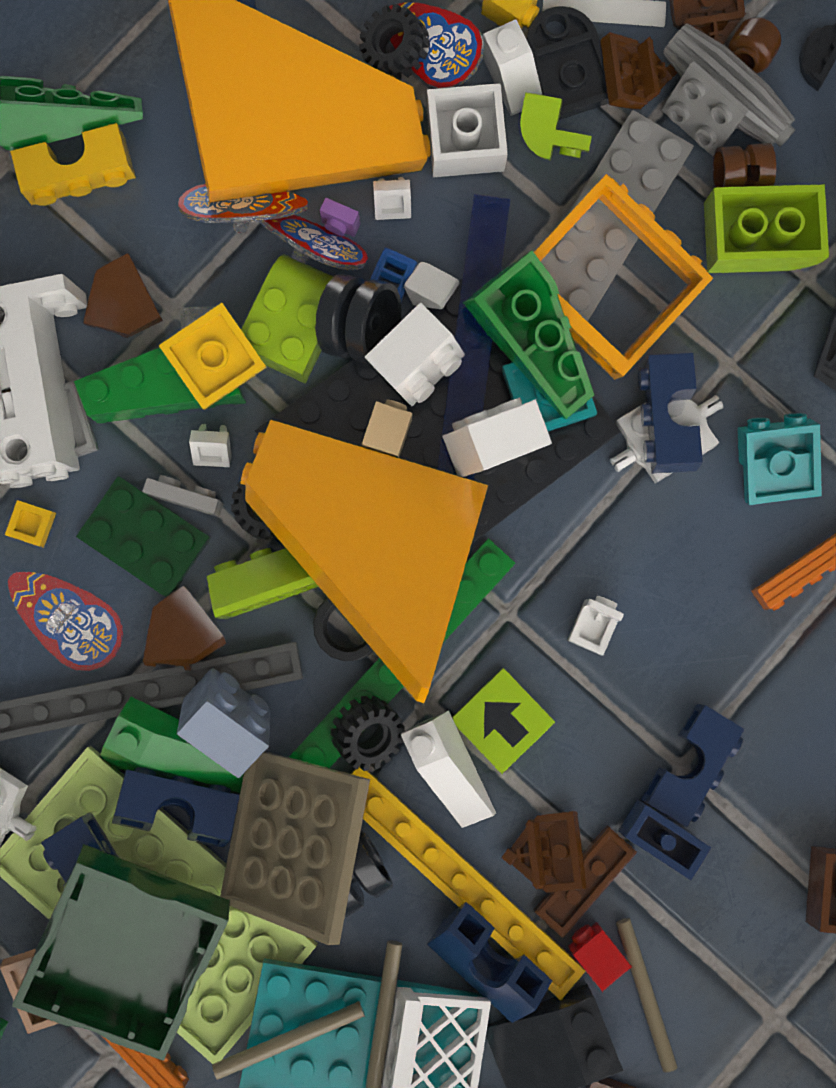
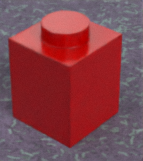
(598, 955)

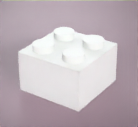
(466, 130)
(416, 355)
(496, 436)

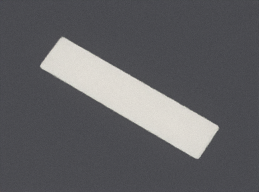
(617, 11)

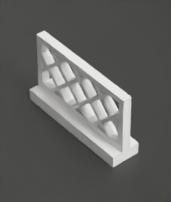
(405, 1039)

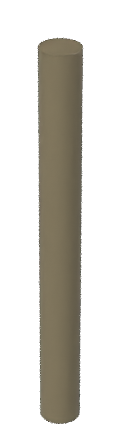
(646, 995)
(384, 1014)
(288, 1040)

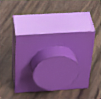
(339, 218)

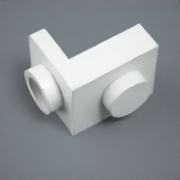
(595, 624)

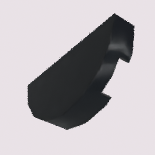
(818, 55)

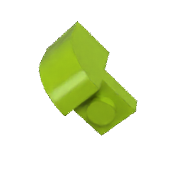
(540, 132)

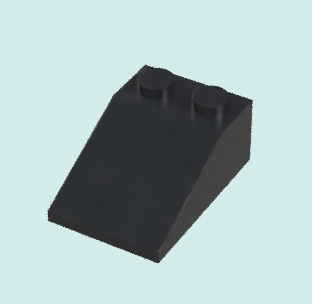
(555, 1045)

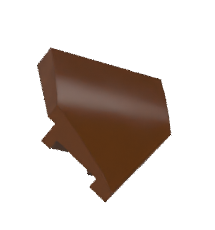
(711, 17)
(633, 71)
(120, 300)
(180, 632)
(550, 853)

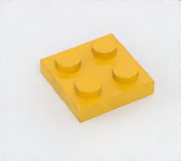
(212, 356)

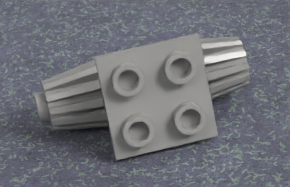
(721, 94)

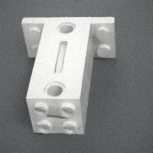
(33, 405)

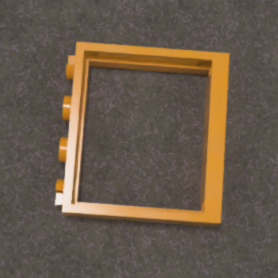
(662, 243)

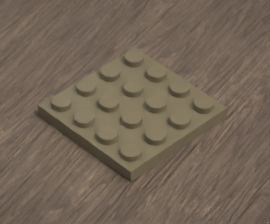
(295, 845)

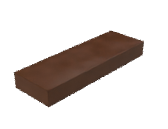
(602, 864)

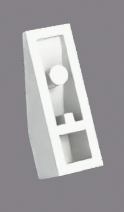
(448, 768)

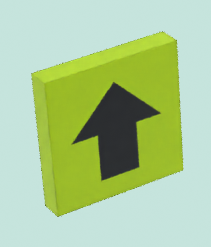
(502, 720)

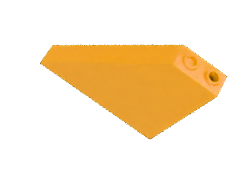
(286, 108)
(373, 536)

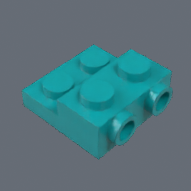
(780, 459)

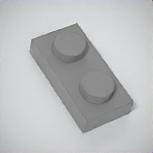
(170, 491)

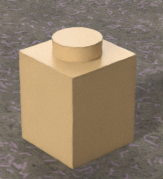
(388, 428)

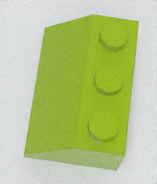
(256, 583)

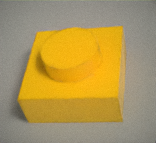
(30, 523)

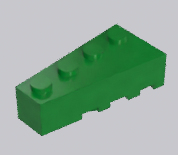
(139, 389)

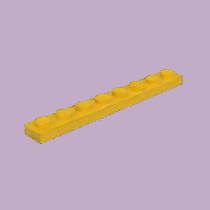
(466, 884)

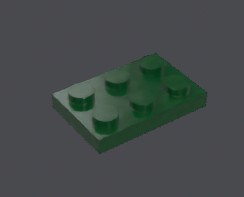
(143, 537)

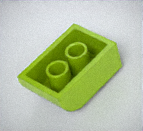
(765, 228)
(285, 318)

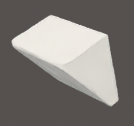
(430, 286)

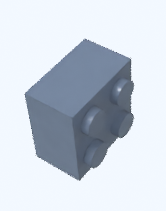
(225, 722)

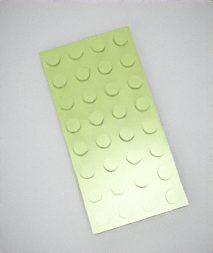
(227, 990)

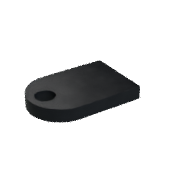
(570, 62)

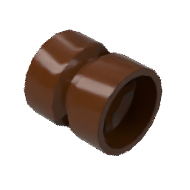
(744, 168)

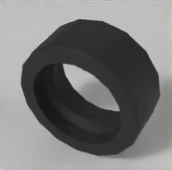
(325, 642)

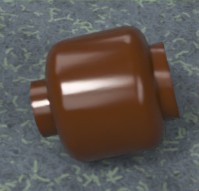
(756, 43)

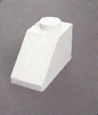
(511, 64)

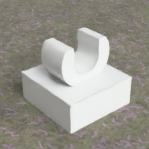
(392, 199)
(210, 447)

